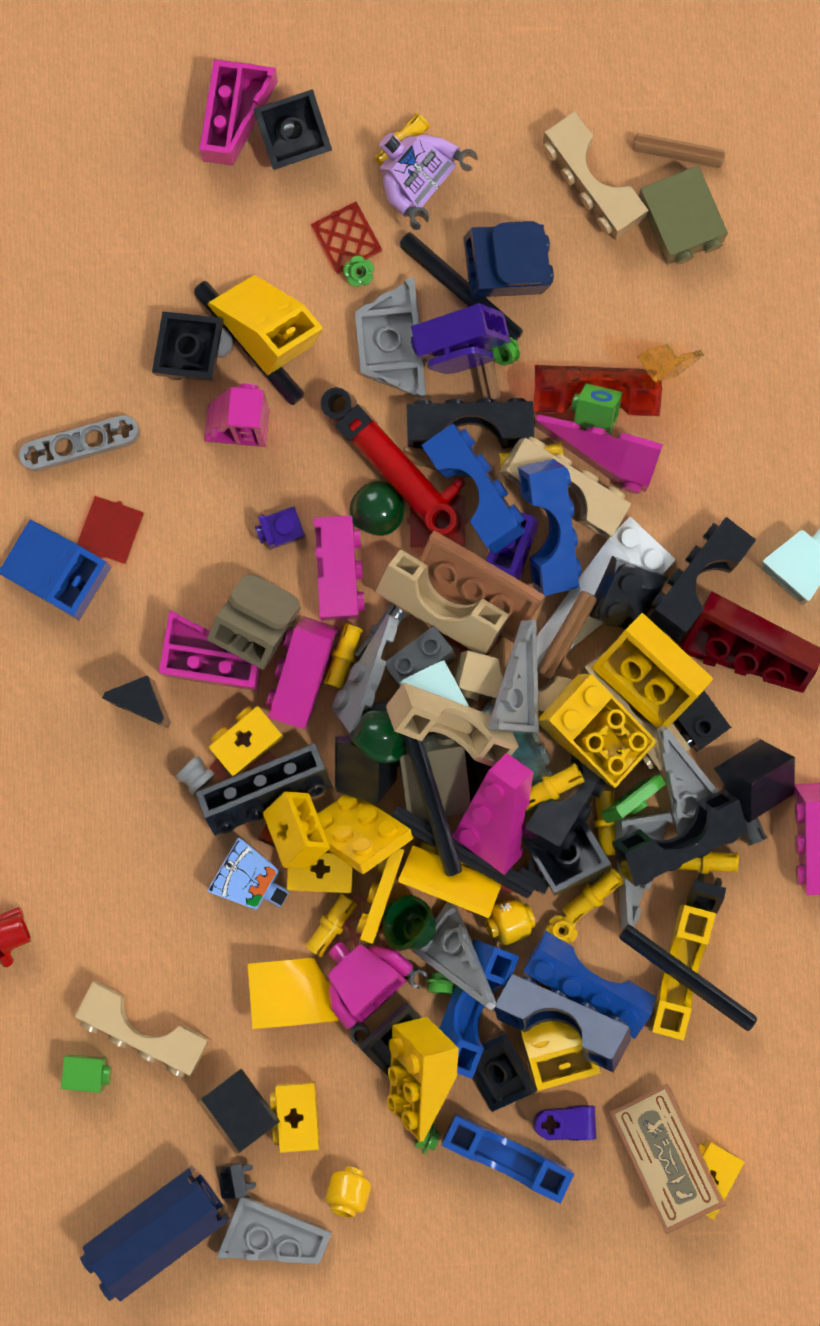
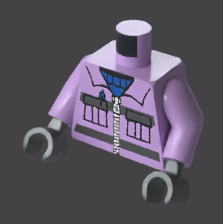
(417, 170)

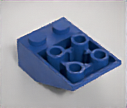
(55, 569)

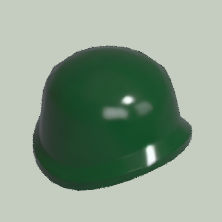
(377, 508)
(377, 737)
(408, 923)

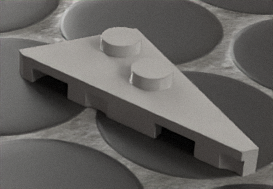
(364, 677)
(518, 696)
(684, 779)
(630, 896)
(455, 956)

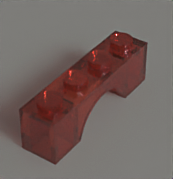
(557, 385)

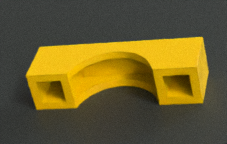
(688, 945)

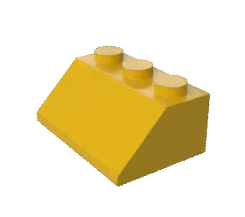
(652, 672)
(467, 889)

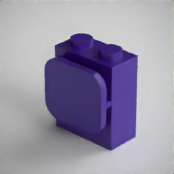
(460, 338)

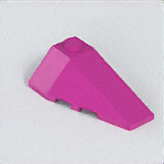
(622, 459)

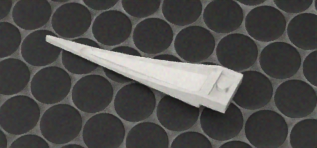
(628, 543)

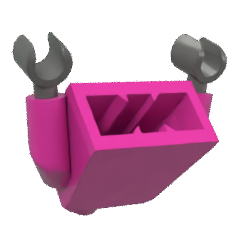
(365, 982)

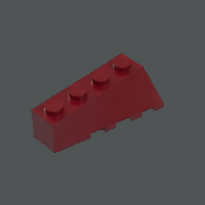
(751, 645)

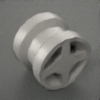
(195, 775)

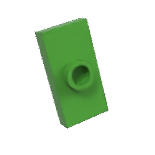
(634, 799)

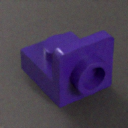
(280, 528)

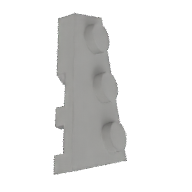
(271, 1234)

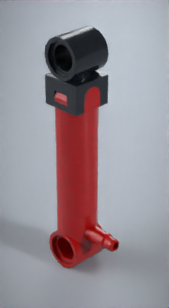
(392, 463)

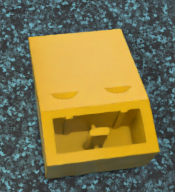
(267, 322)
(597, 729)
(556, 1054)
(420, 1073)

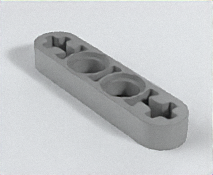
(80, 447)

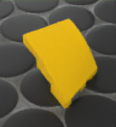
(288, 993)

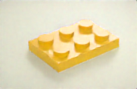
(362, 832)
(379, 897)

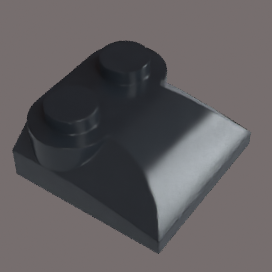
(292, 129)
(187, 346)
(626, 593)
(579, 864)

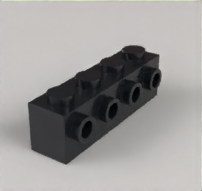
(701, 722)
(252, 792)

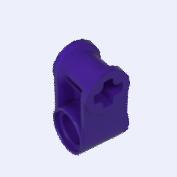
(572, 1123)

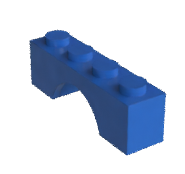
(494, 518)
(555, 563)
(559, 968)
(463, 1011)
(508, 1157)

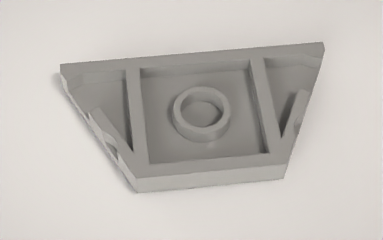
(385, 340)

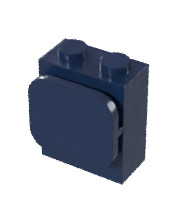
(508, 260)

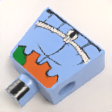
(248, 878)

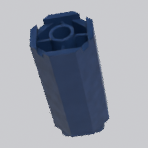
(153, 1234)

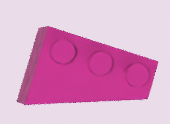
(229, 110)
(238, 417)
(338, 568)
(194, 658)
(301, 672)
(497, 814)
(808, 838)

